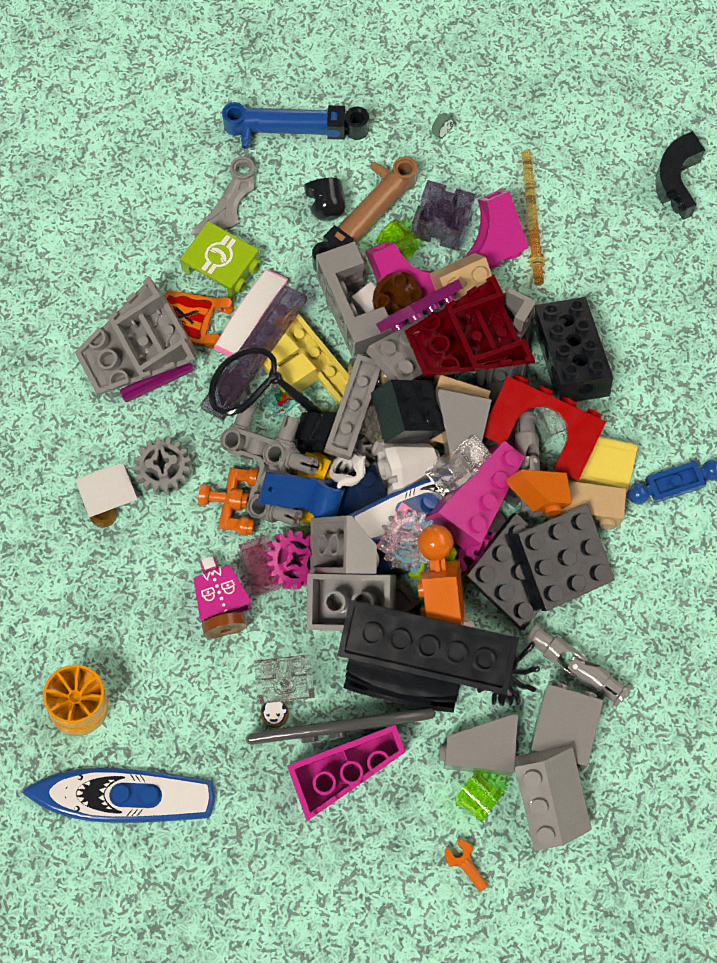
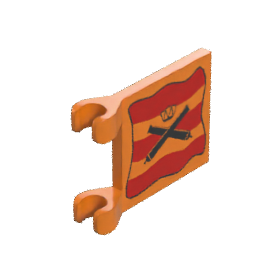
(196, 314)

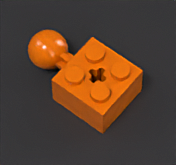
(441, 579)

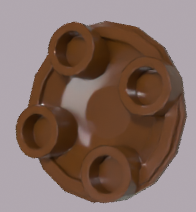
(396, 292)

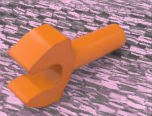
(465, 863)

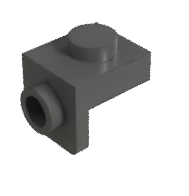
(406, 601)

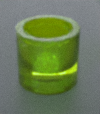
(401, 235)
(478, 796)

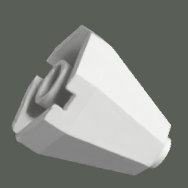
(403, 463)

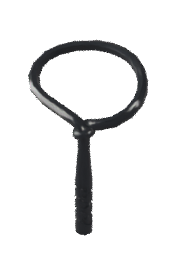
(274, 378)

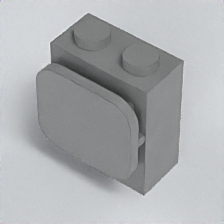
(567, 720)

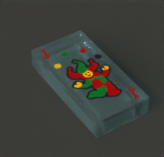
(282, 403)

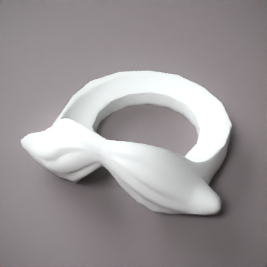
(348, 480)

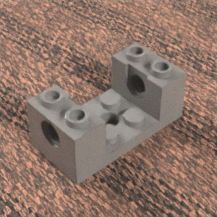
(341, 272)

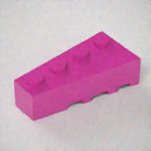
(472, 506)
(337, 771)

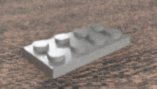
(395, 354)

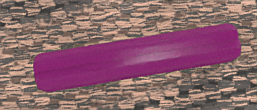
(151, 383)

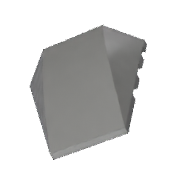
(136, 342)

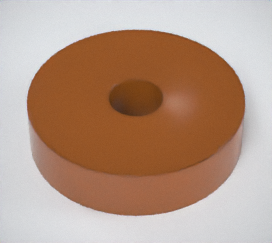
(224, 625)

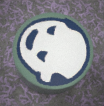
(442, 125)

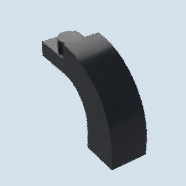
(679, 155)

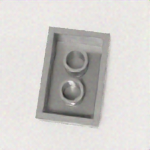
(330, 595)

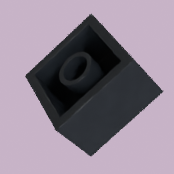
(407, 411)

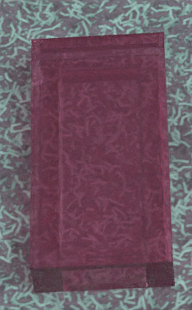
(253, 560)

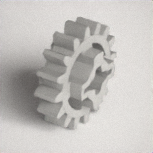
(152, 466)

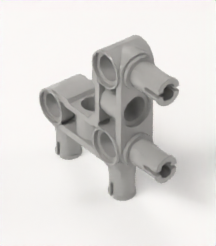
(267, 452)

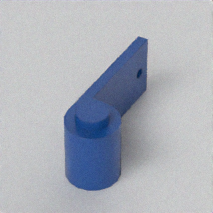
(301, 492)

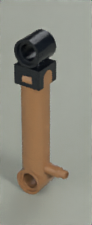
(371, 207)

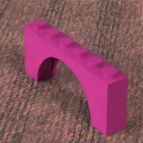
(498, 238)

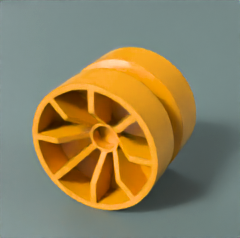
(75, 700)

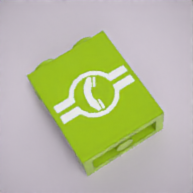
(221, 258)

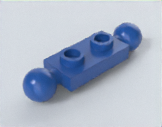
(673, 482)

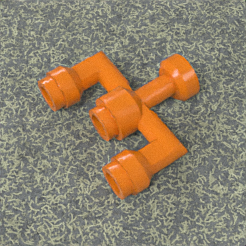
(234, 500)

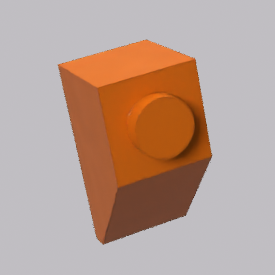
(542, 490)

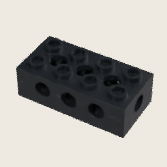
(572, 378)

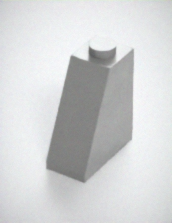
(462, 416)
(483, 748)

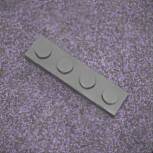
(353, 408)

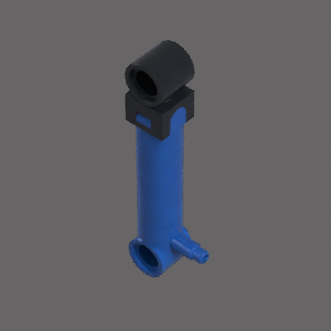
(295, 121)

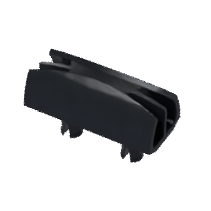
(400, 686)

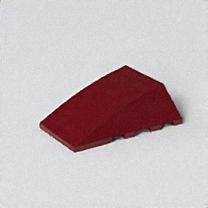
(469, 335)

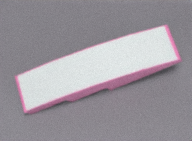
(250, 312)

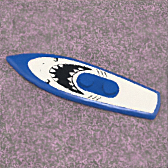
(419, 496)
(124, 795)

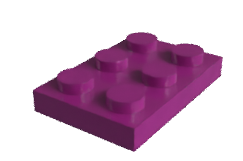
(414, 310)

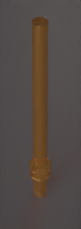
(536, 258)

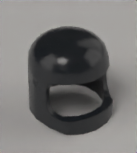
(328, 197)

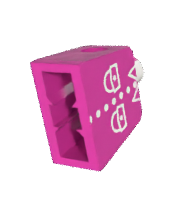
(219, 591)

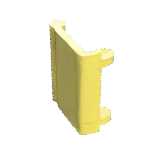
(610, 464)

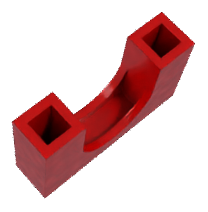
(581, 426)

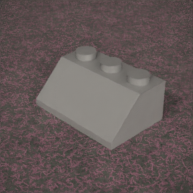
(341, 547)
(552, 797)

